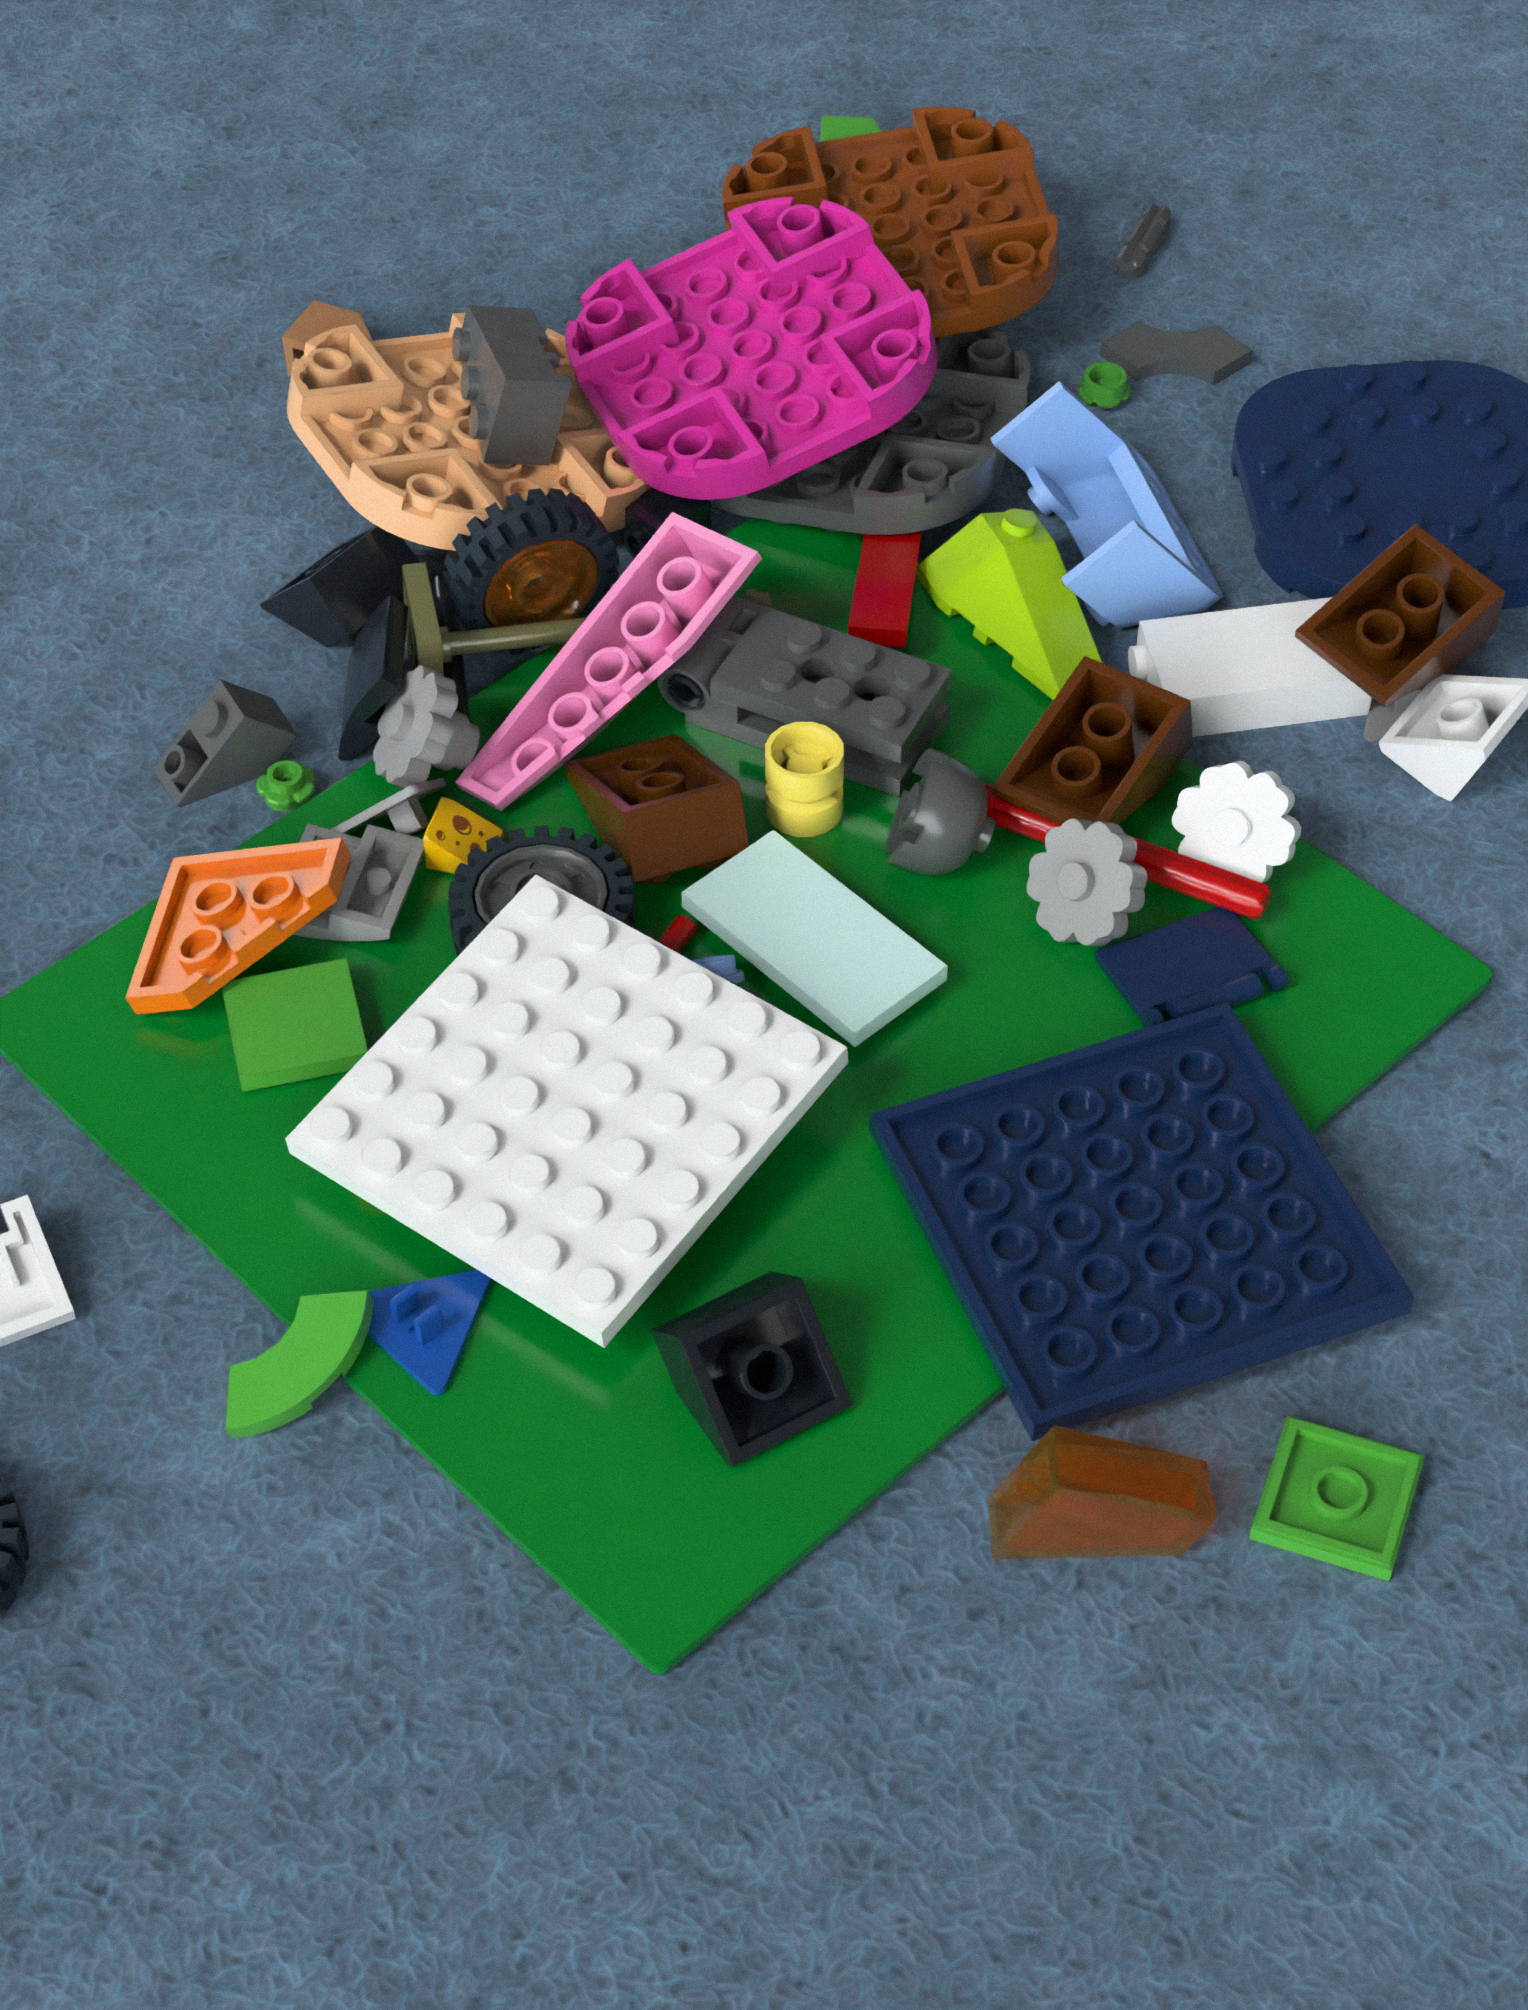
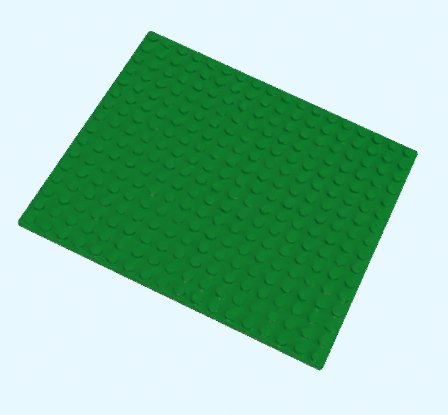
(588, 1444)

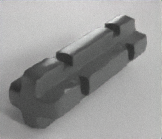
(1142, 241)

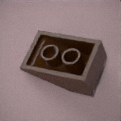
(1405, 618)
(1098, 748)
(661, 807)

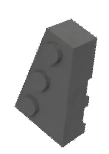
(510, 384)

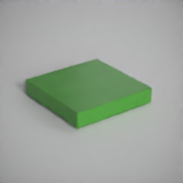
(294, 1024)
(1337, 1497)

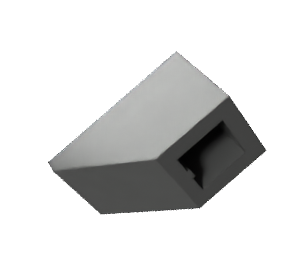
(224, 744)

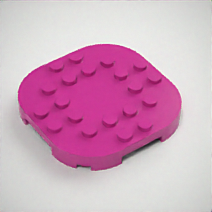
(752, 351)

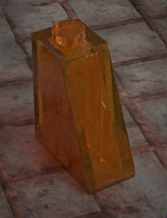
(1099, 1500)

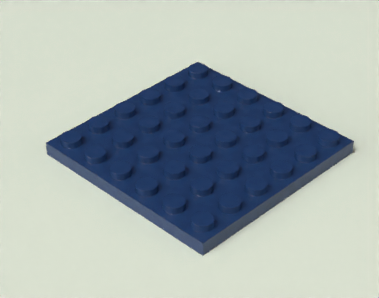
(1136, 1219)

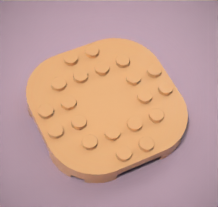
(400, 445)

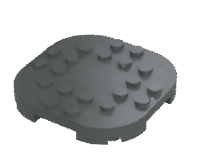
(924, 466)

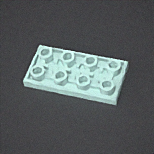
(814, 937)

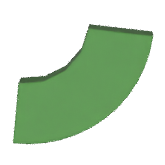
(301, 1365)

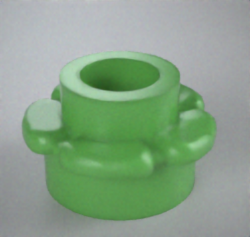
(1104, 385)
(286, 785)

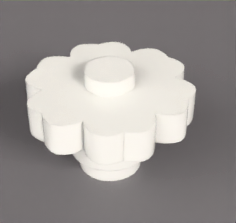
(1238, 820)

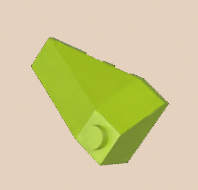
(1009, 585)

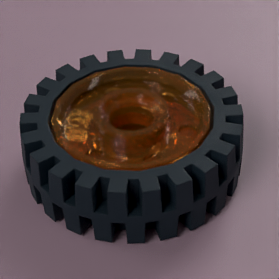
(530, 563)

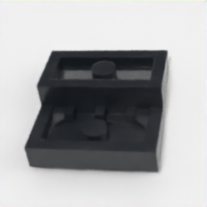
(372, 676)

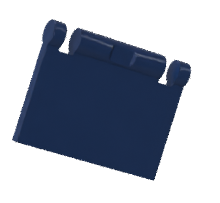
(1190, 967)

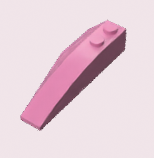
(618, 650)

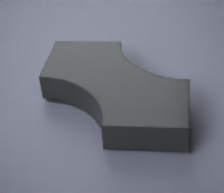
(1201, 354)

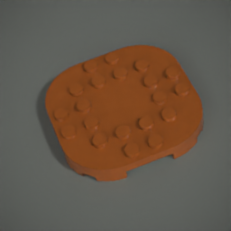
(944, 205)

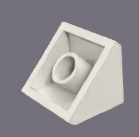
(1454, 728)

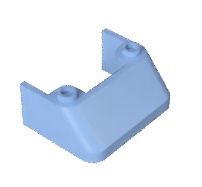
(1116, 508)

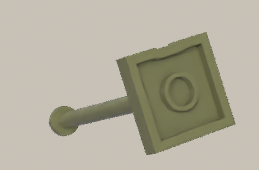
(434, 645)

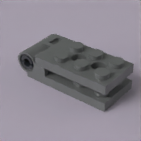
(775, 669)

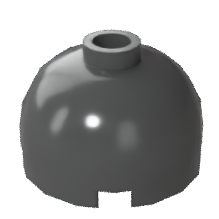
(940, 817)

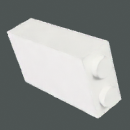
(1244, 668)

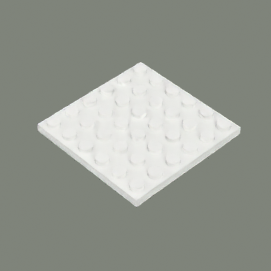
(568, 1107)

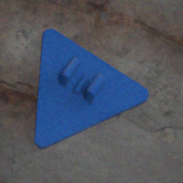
(428, 1324)

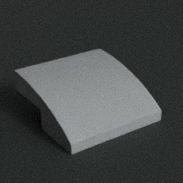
(373, 886)

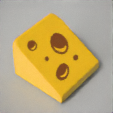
(454, 834)

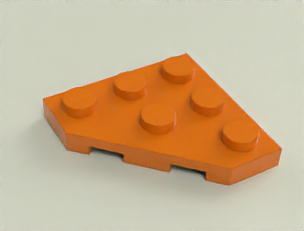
(227, 914)

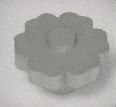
(423, 730)
(1086, 882)

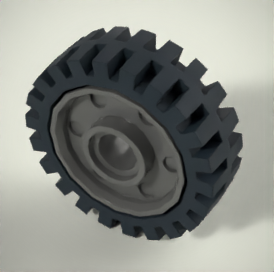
(505, 868)

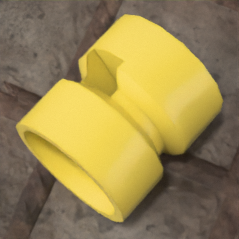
(804, 779)

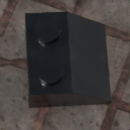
(344, 587)
(753, 1366)

